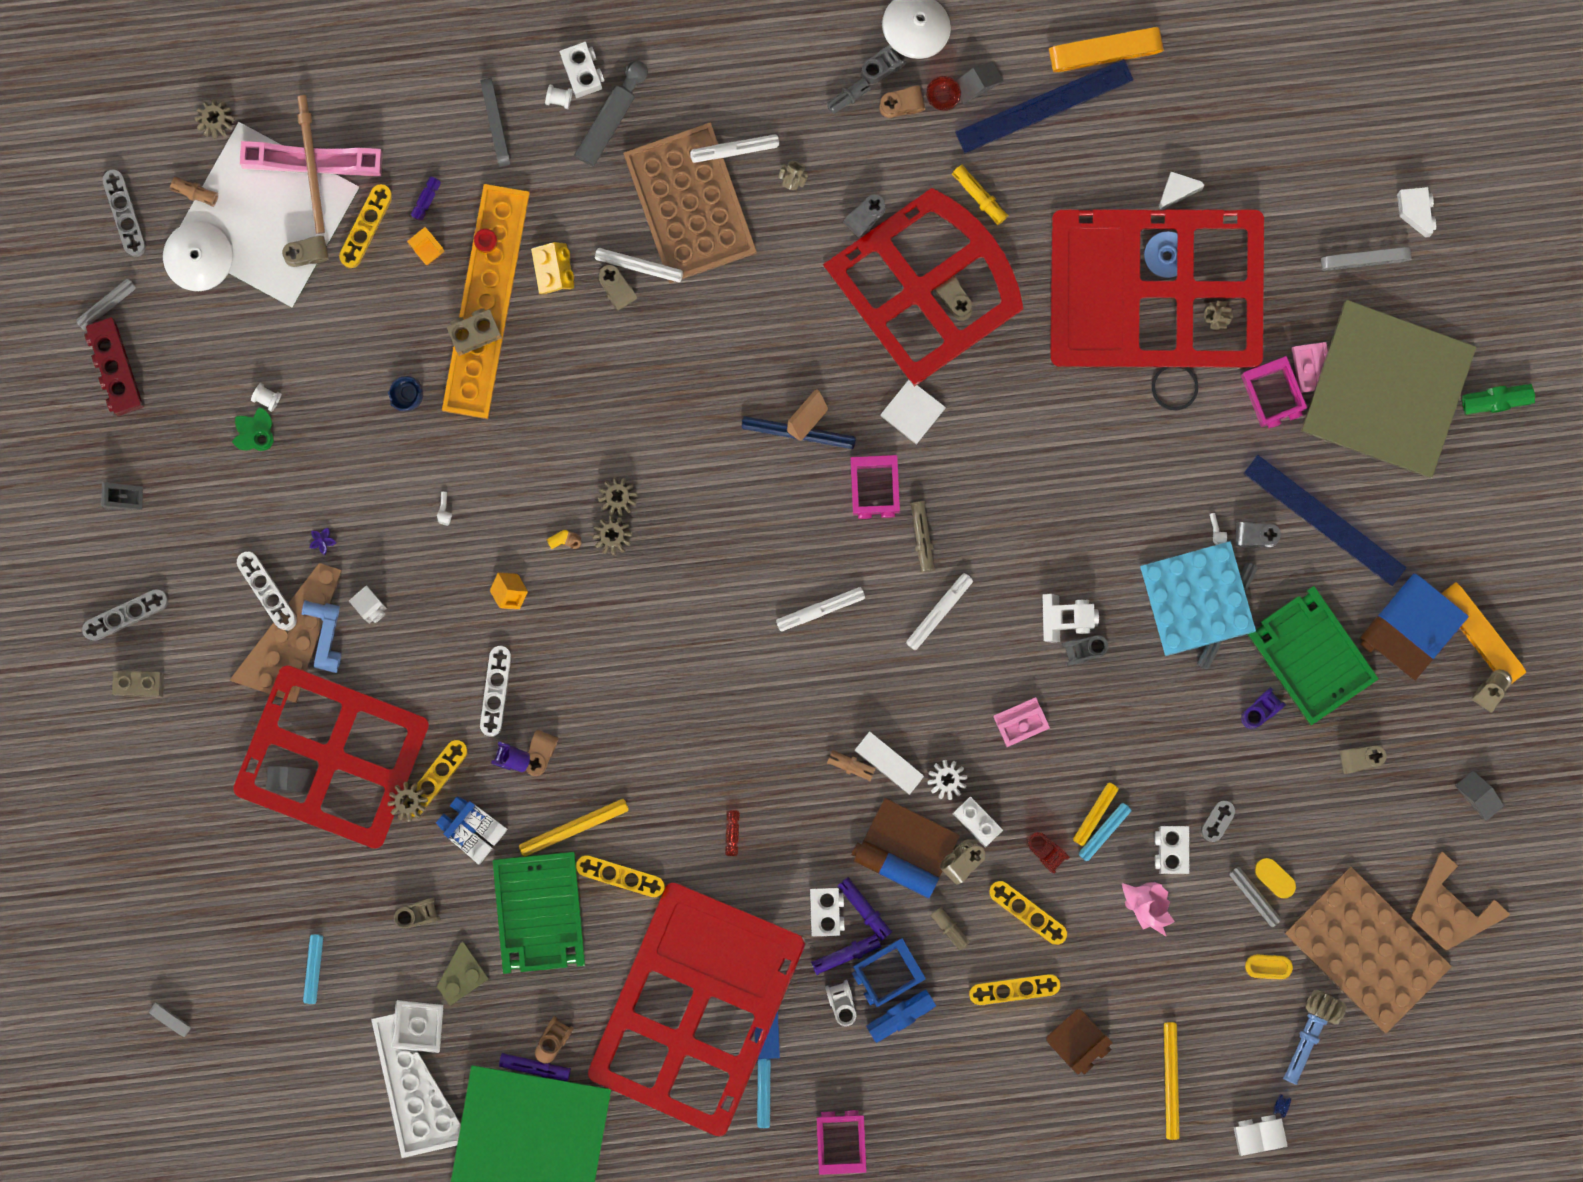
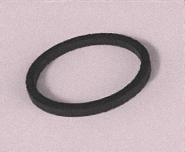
(1170, 407)

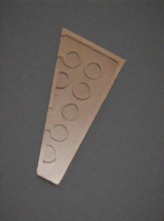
(294, 646)

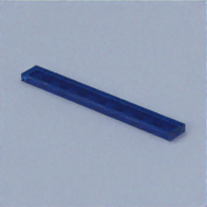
(1044, 106)
(1324, 520)

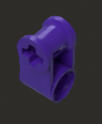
(1265, 706)
(511, 758)

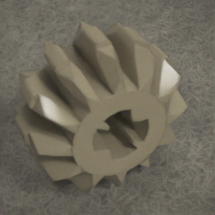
(223, 119)
(609, 497)
(606, 541)
(412, 795)
(1326, 1007)

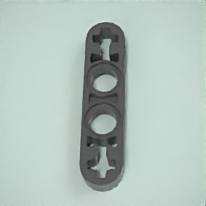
(495, 122)

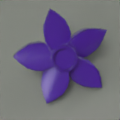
(322, 540)

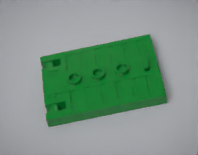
(1312, 656)
(538, 912)

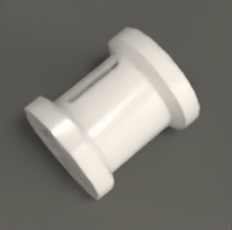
(558, 96)
(266, 397)

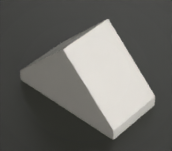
(1178, 188)

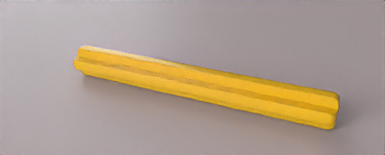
(573, 827)
(1171, 1080)

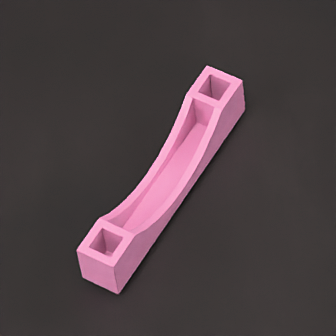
(329, 161)

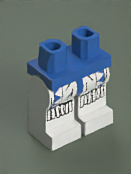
(466, 824)

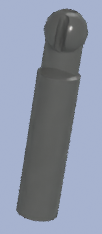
(611, 115)

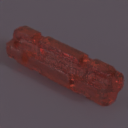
(732, 833)

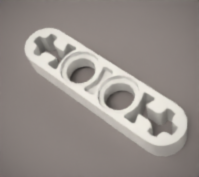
(264, 592)
(498, 691)

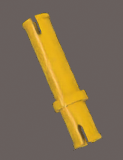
(986, 202)

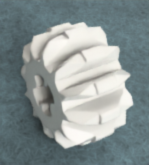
(943, 772)

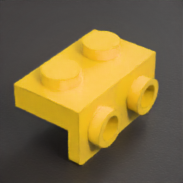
(553, 267)

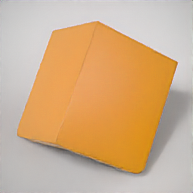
(425, 246)
(508, 591)

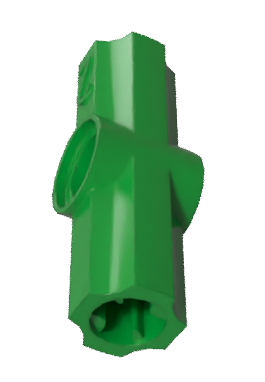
(1498, 399)

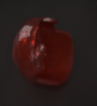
(943, 93)

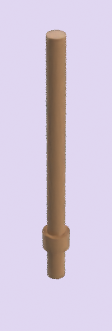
(305, 120)

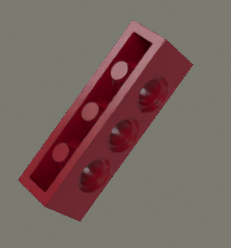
(131, 398)

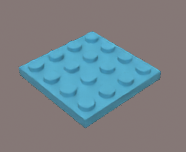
(1198, 598)

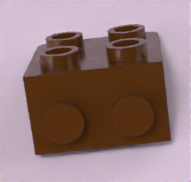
(1079, 1042)

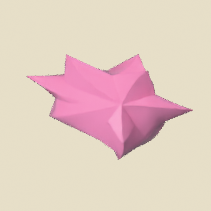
(1149, 905)

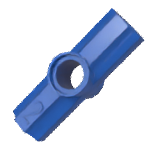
(901, 1016)

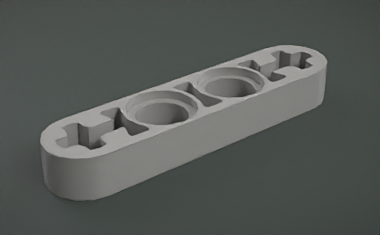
(126, 212)
(1365, 259)
(124, 612)

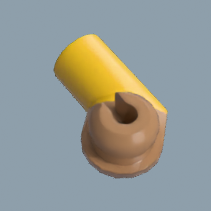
(565, 537)

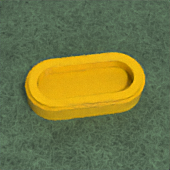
(1275, 878)
(1268, 966)

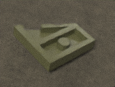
(461, 975)

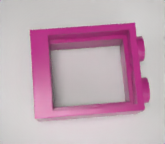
(1268, 369)
(875, 462)
(841, 1168)

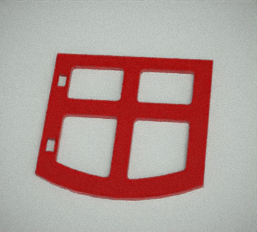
(918, 289)

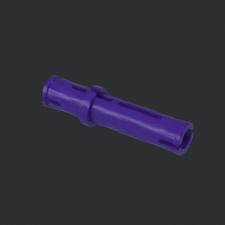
(870, 916)
(846, 954)
(534, 1067)

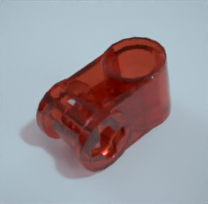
(1047, 852)

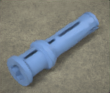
(1309, 1037)

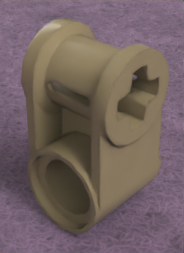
(308, 251)
(619, 290)
(952, 295)
(1493, 690)
(1358, 758)
(961, 863)
(418, 914)

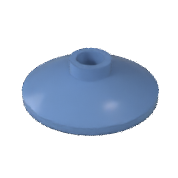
(1154, 253)

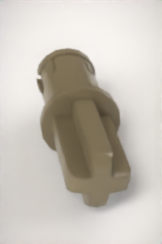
(950, 928)

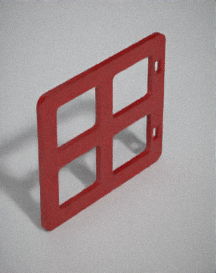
(331, 756)

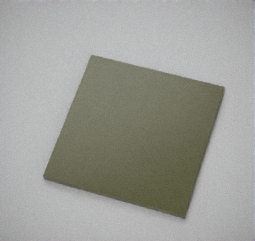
(1388, 389)

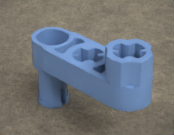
(325, 658)

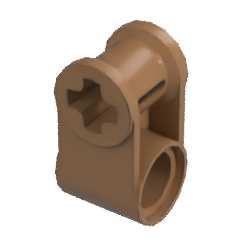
(905, 102)
(541, 748)
(553, 1037)

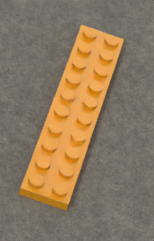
(487, 287)

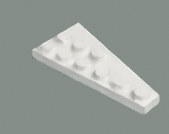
(417, 1104)

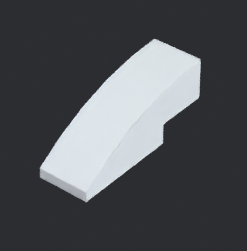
(889, 763)

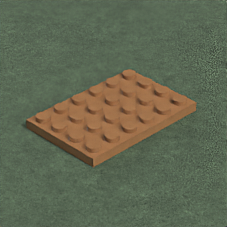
(689, 203)
(1368, 950)

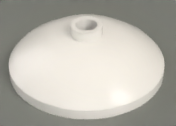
(915, 37)
(209, 267)

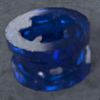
(1282, 1105)

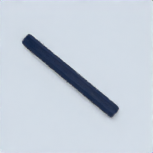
(814, 435)

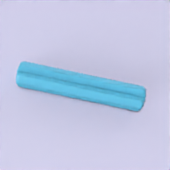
(1104, 831)
(313, 969)
(763, 1100)

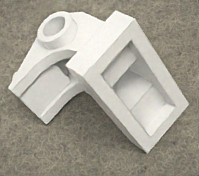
(1085, 617)

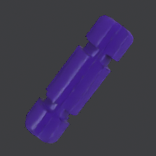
(425, 198)

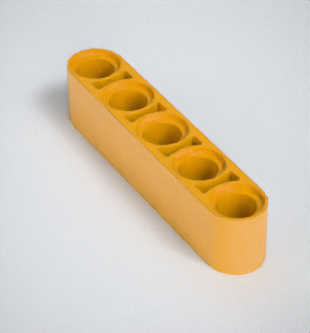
(1106, 49)
(1483, 635)

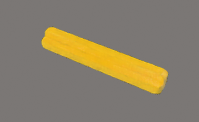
(1095, 814)

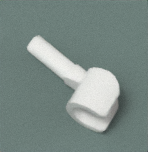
(443, 516)
(1218, 537)

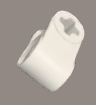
(841, 1001)

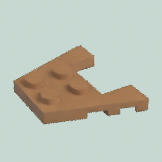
(1444, 915)

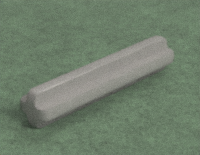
(106, 304)
(1255, 896)

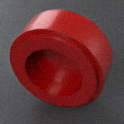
(485, 240)

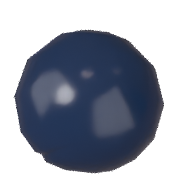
(405, 393)

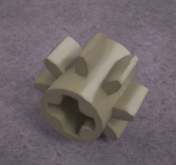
(793, 175)
(1218, 315)

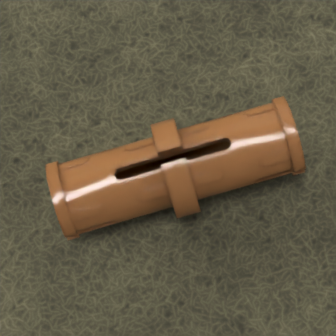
(194, 191)
(851, 765)

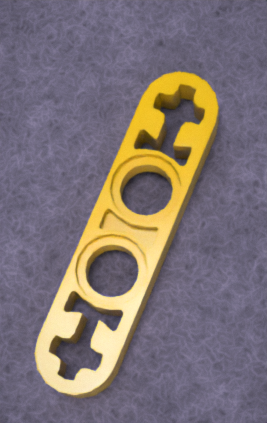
(369, 227)
(439, 781)
(621, 873)
(1026, 915)
(1014, 986)

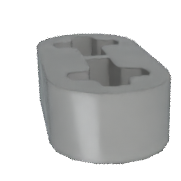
(1223, 824)
(169, 1019)

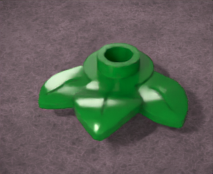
(251, 429)

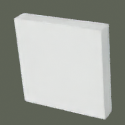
(912, 412)
(417, 1026)

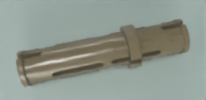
(923, 546)

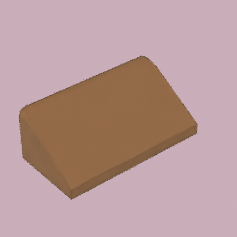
(807, 415)

